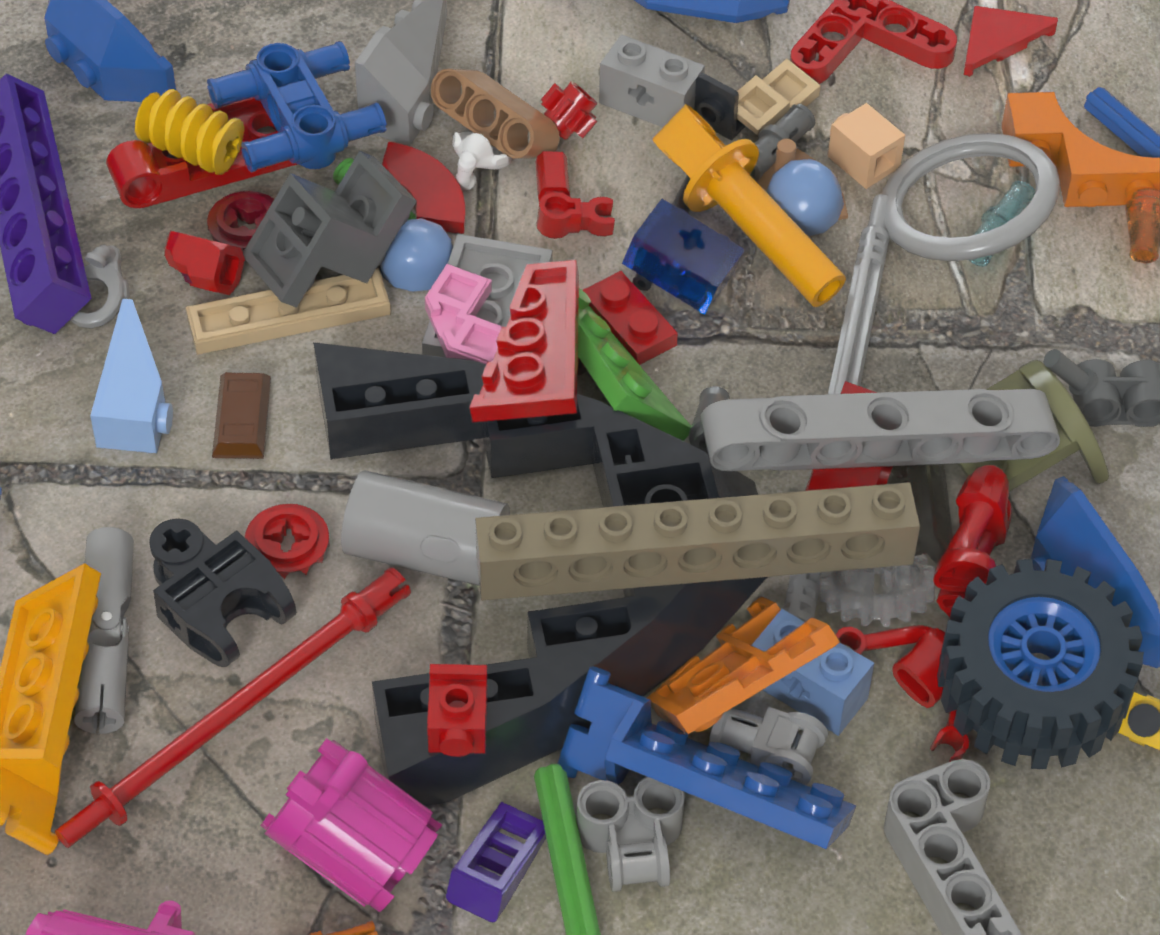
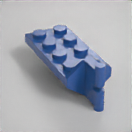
(626, 740)

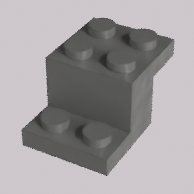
(328, 228)

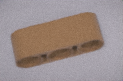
(476, 112)

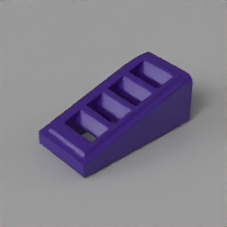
(482, 890)

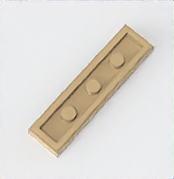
(264, 317)

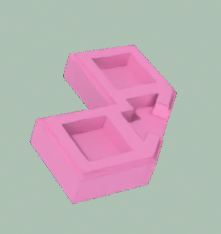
(453, 311)

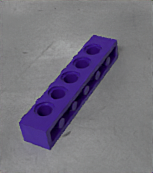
(35, 214)

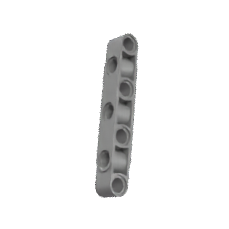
(878, 429)

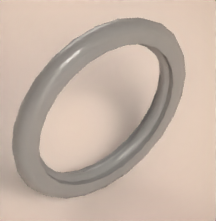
(981, 244)

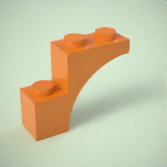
(1086, 169)

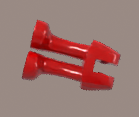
(984, 524)

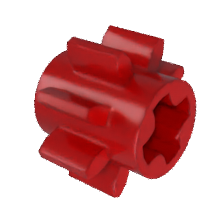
(570, 109)

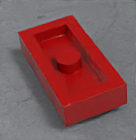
(631, 317)

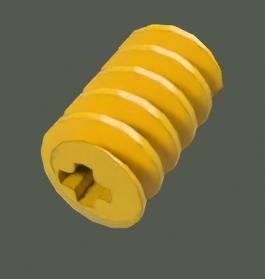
(189, 130)

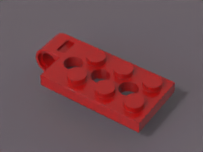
(149, 177)

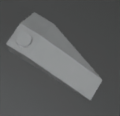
(400, 68)

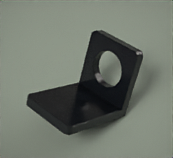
(718, 106)

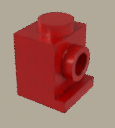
(457, 709)

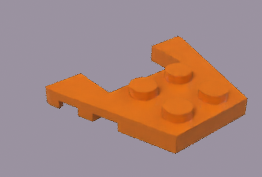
(736, 670)

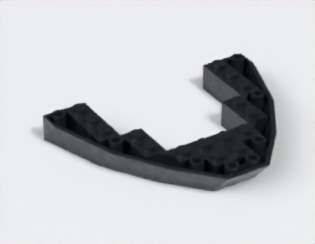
(410, 401)

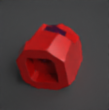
(205, 262)

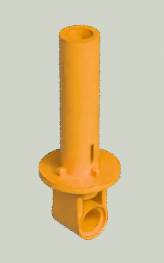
(723, 177)

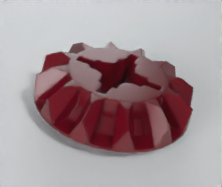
(247, 206)

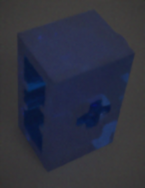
(683, 256)

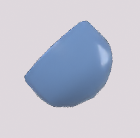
(807, 195)
(416, 255)

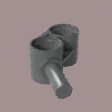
(1108, 398)

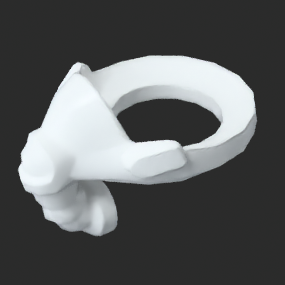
(474, 153)

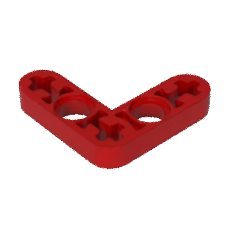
(867, 19)

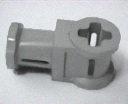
(773, 738)

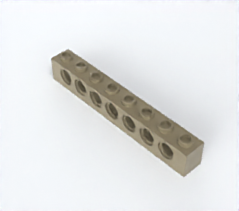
(696, 541)

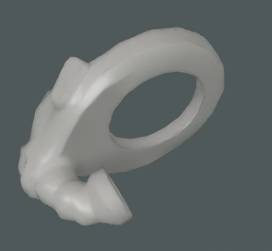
(104, 267)

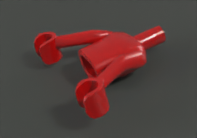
(914, 671)

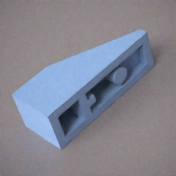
(130, 395)

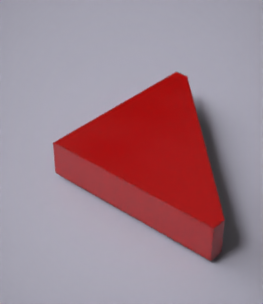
(1002, 34)

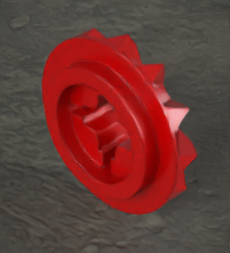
(309, 533)

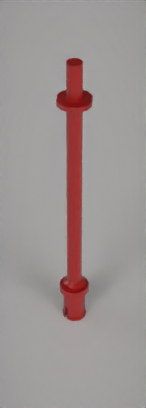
(357, 613)

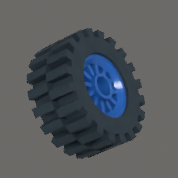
(1033, 702)

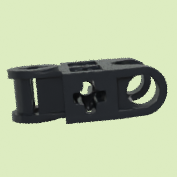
(211, 585)

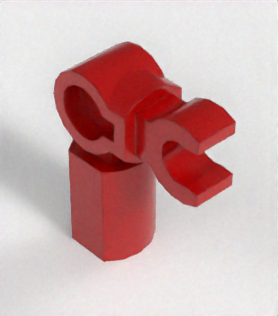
(560, 213)

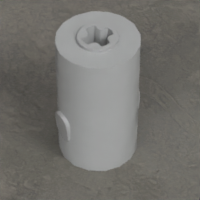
(415, 526)

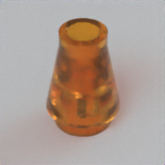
(1144, 225)

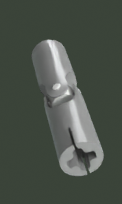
(105, 665)

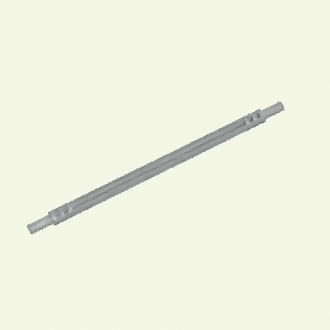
(850, 360)

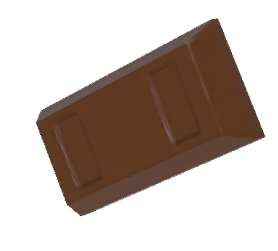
(241, 416)

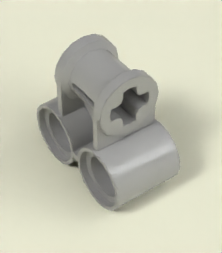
(634, 836)

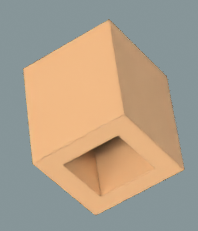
(866, 145)

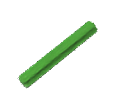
(566, 851)

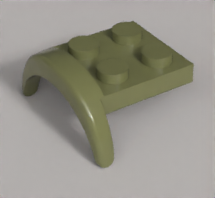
(1070, 422)

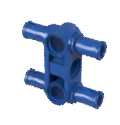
(296, 105)

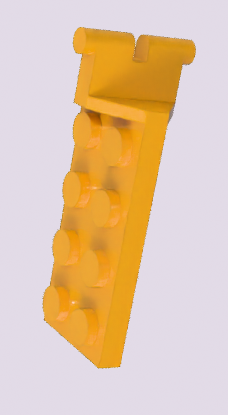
(38, 699)

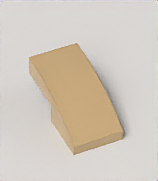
(770, 98)

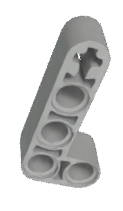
(940, 835)

